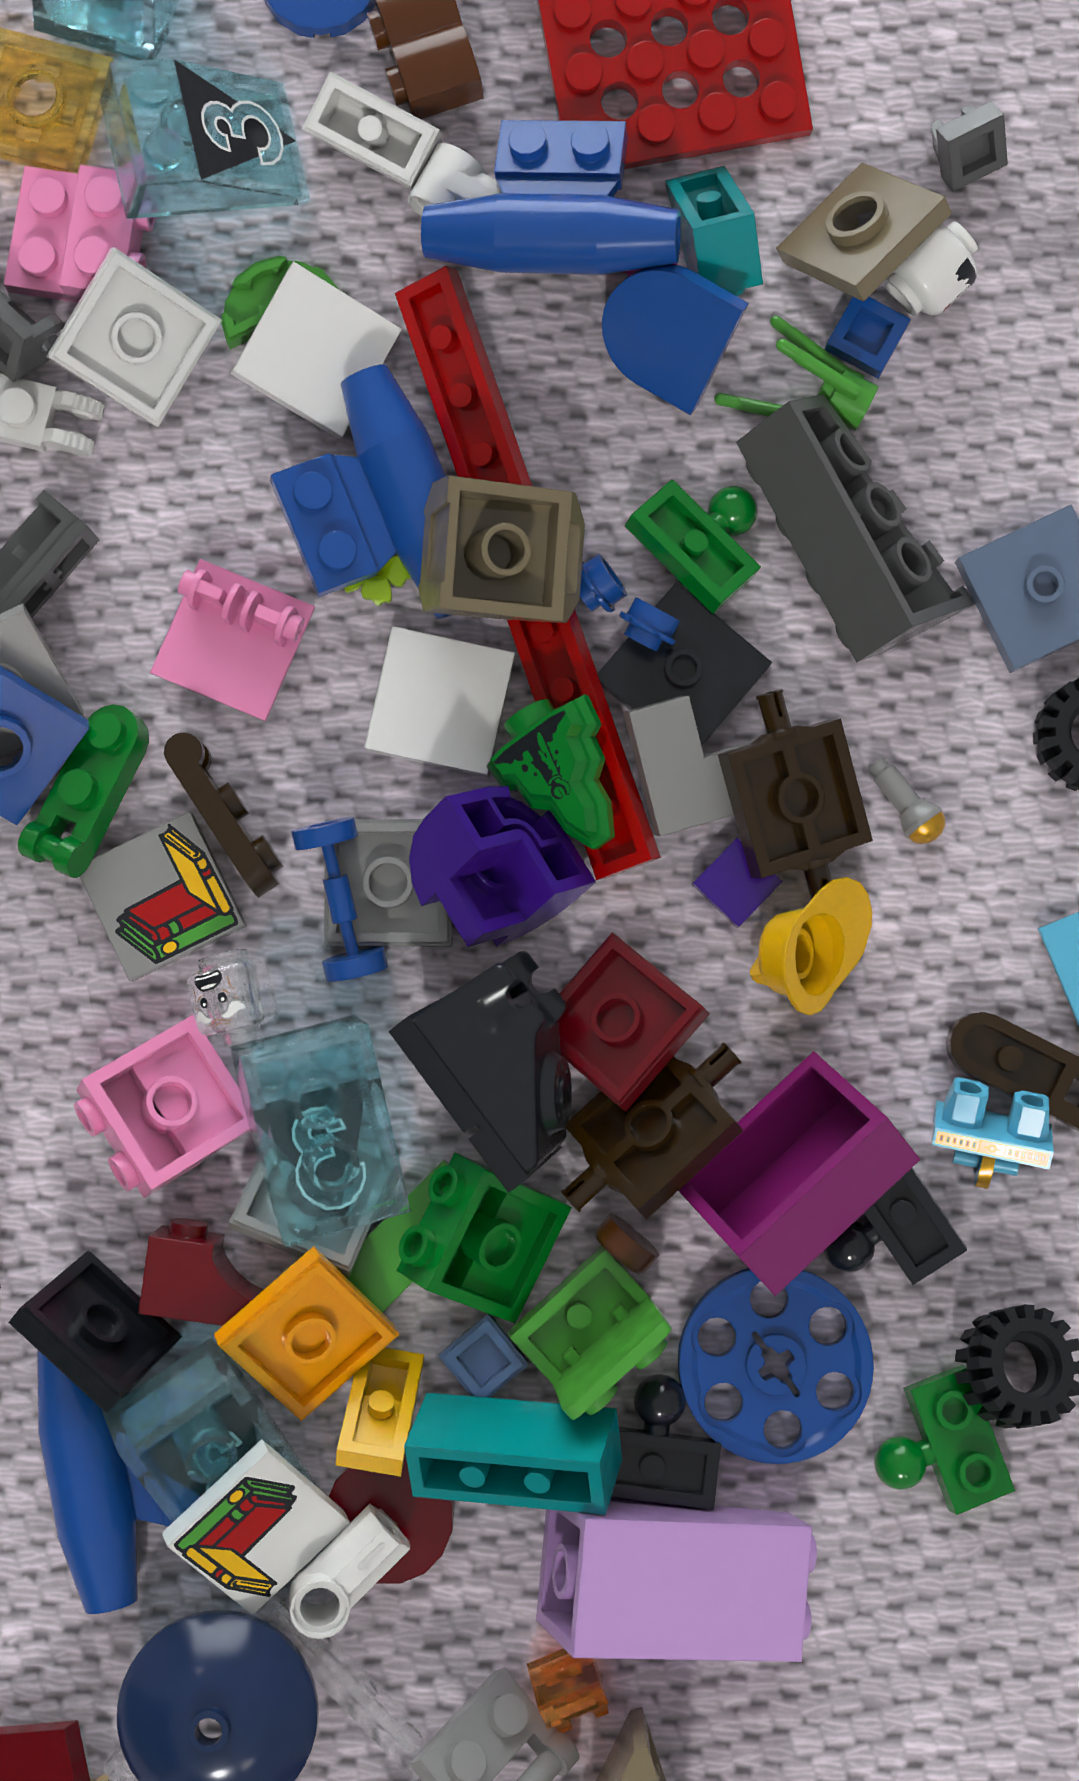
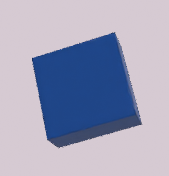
(867, 335)

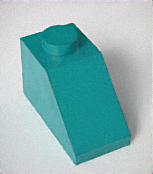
(717, 229)

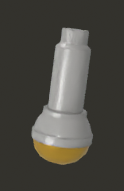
(919, 818)

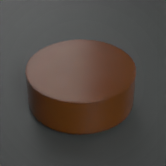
(626, 1244)

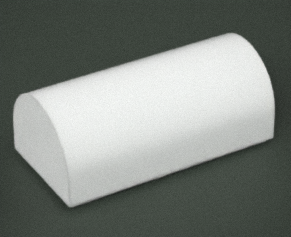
(371, 130)

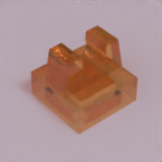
(567, 1688)

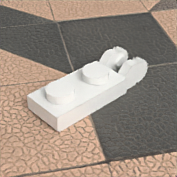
(29, 414)

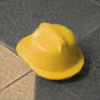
(815, 947)

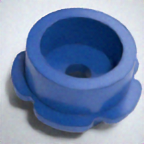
(600, 585)
(649, 624)

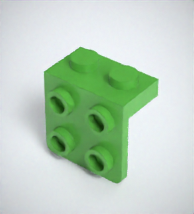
(592, 1333)

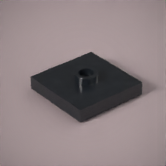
(705, 663)
(93, 1330)

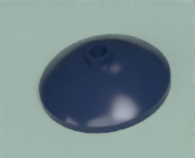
(226, 1671)

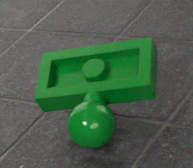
(699, 544)
(952, 1441)

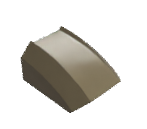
(501, 551)

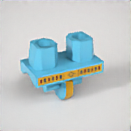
(993, 1139)

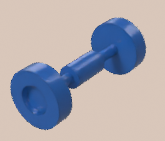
(339, 896)

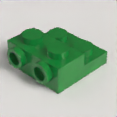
(480, 1239)

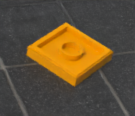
(306, 1334)

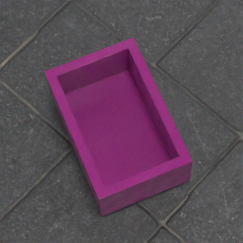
(799, 1172)

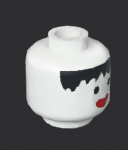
(935, 272)

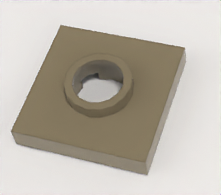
(864, 257)

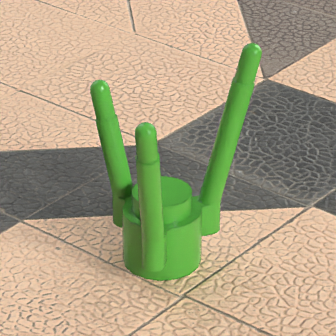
(842, 386)

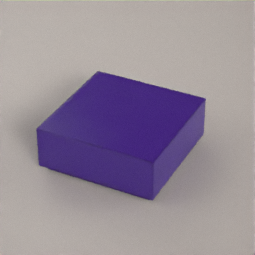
(730, 886)

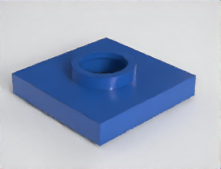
(48, 738)

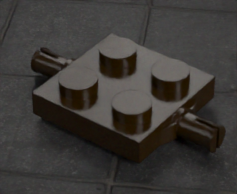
(795, 796)
(659, 1139)

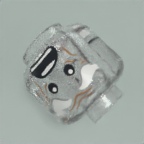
(232, 996)

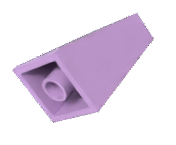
(676, 1582)

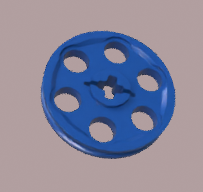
(762, 1396)

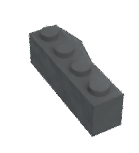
(847, 529)

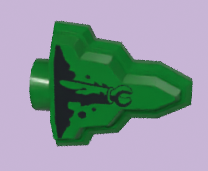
(558, 767)

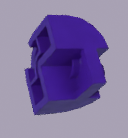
(495, 865)

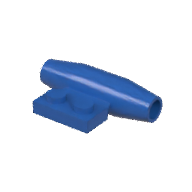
(554, 208)
(365, 508)
(90, 1493)

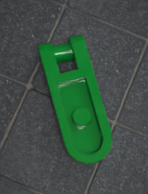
(87, 791)

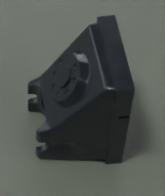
(497, 1065)

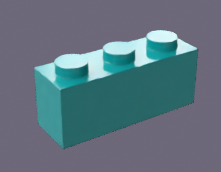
(513, 1453)

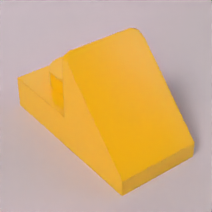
(380, 1412)

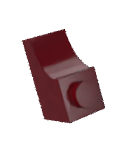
(192, 1276)

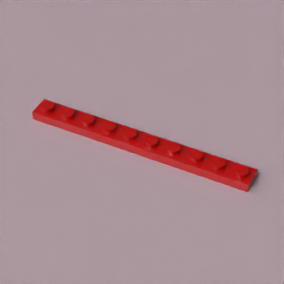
(487, 449)

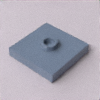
(1028, 588)

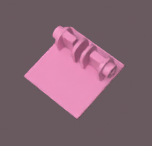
(232, 639)

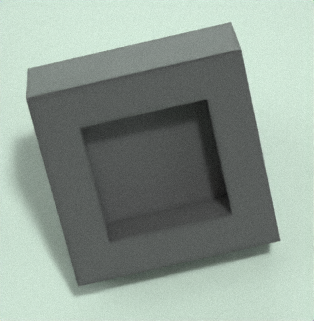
(970, 145)

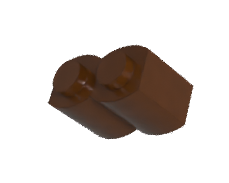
(429, 52)

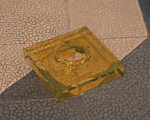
(66, 131)

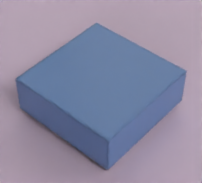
(483, 1358)

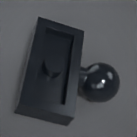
(908, 1225)
(665, 1464)

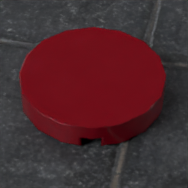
(422, 1520)

